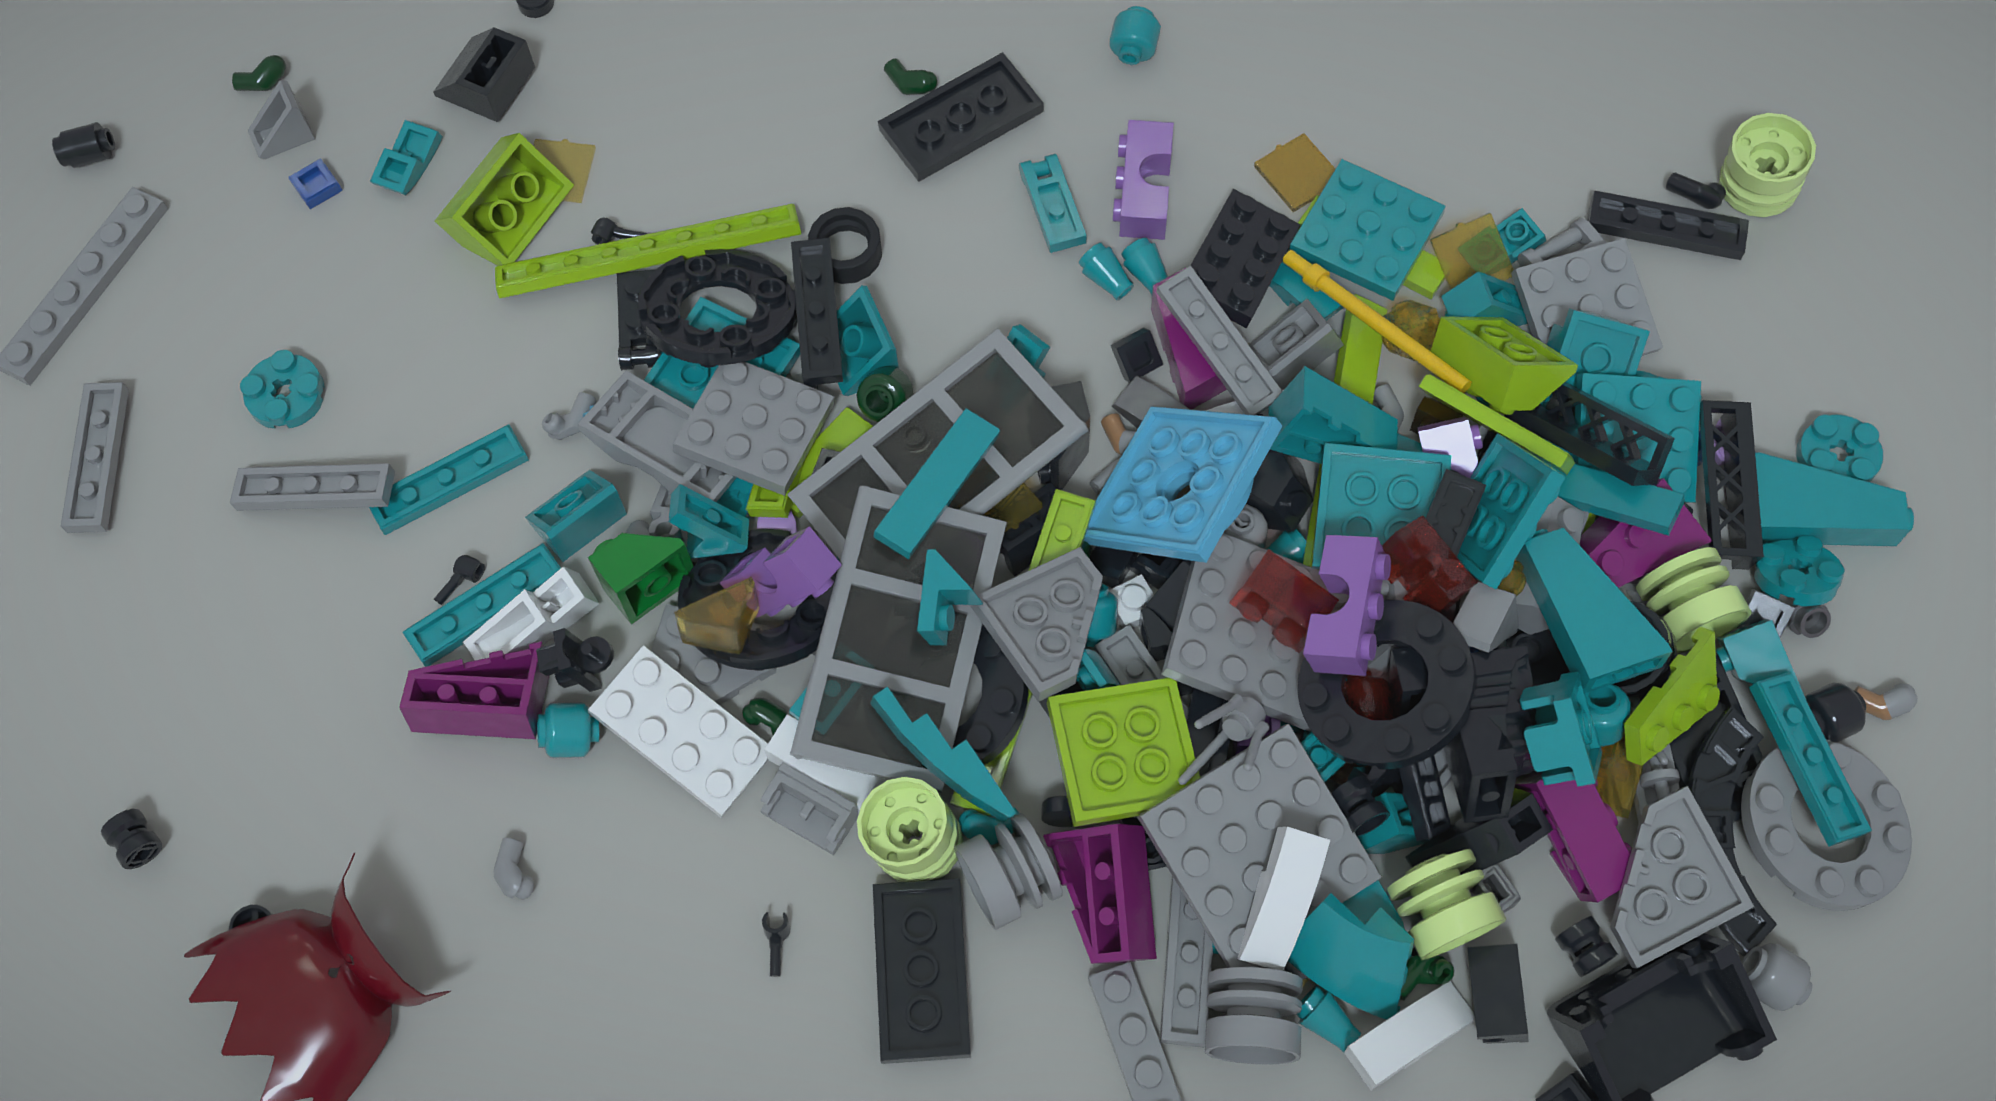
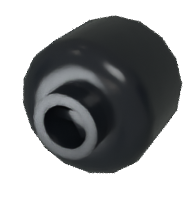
(1837, 711)

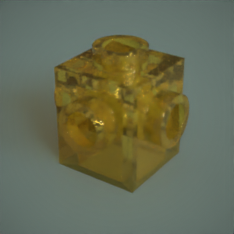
(1415, 320)

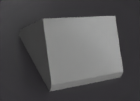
(1296, 342)

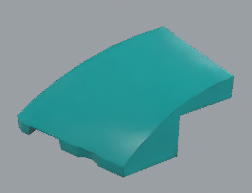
(1355, 958)

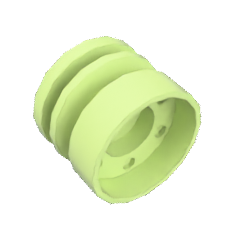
(1767, 164)
(1692, 597)
(906, 809)
(1445, 903)

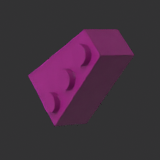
(1188, 368)
(1631, 551)
(477, 697)
(1583, 836)
(1109, 890)

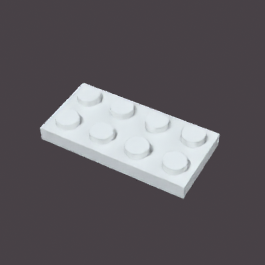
(681, 731)

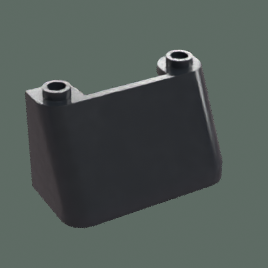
(1661, 1019)

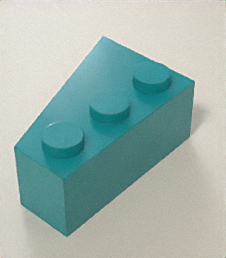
(1322, 412)

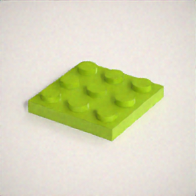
(1120, 748)

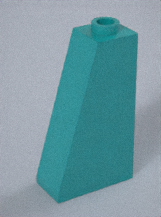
(1828, 506)
(1588, 613)

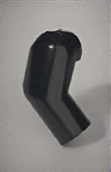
(1705, 195)

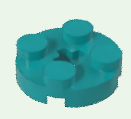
(271, 374)
(1845, 432)
(1784, 569)

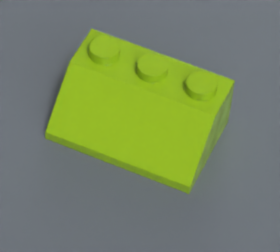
(505, 201)
(1501, 361)

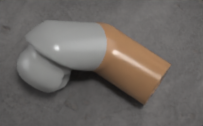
(1116, 432)
(1891, 703)

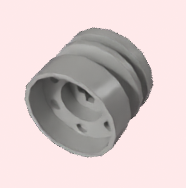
(1008, 871)
(1254, 1007)

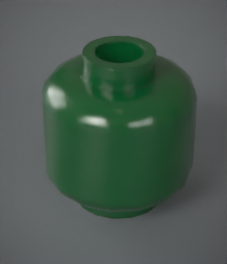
(883, 392)

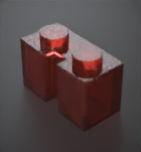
(1427, 566)
(1282, 599)

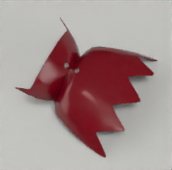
(290, 1008)

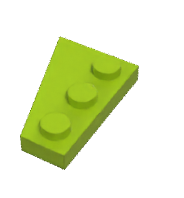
(1678, 704)

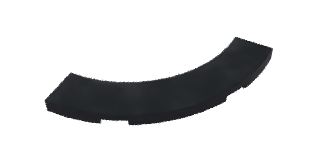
(1712, 785)

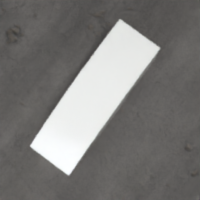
(534, 615)
(847, 783)
(1283, 897)
(1409, 1035)

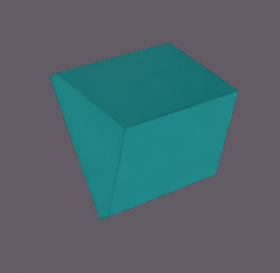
(863, 340)
(577, 514)

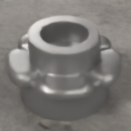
(1810, 620)

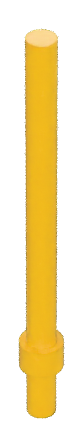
(1319, 279)

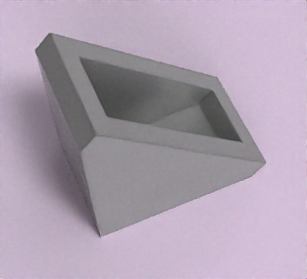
(280, 124)
(1487, 617)

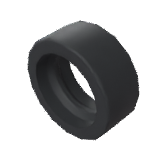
(856, 221)

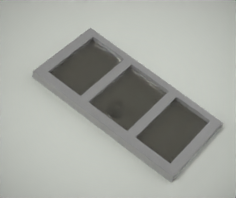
(986, 380)
(875, 643)

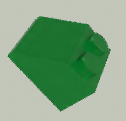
(640, 571)

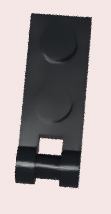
(629, 324)

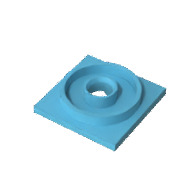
(1168, 452)

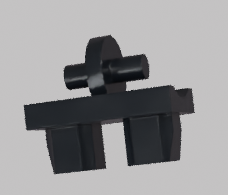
(575, 660)

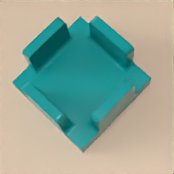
(1598, 344)
(1565, 736)

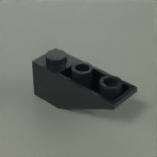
(1490, 839)

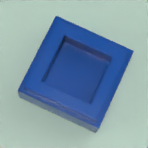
(315, 183)

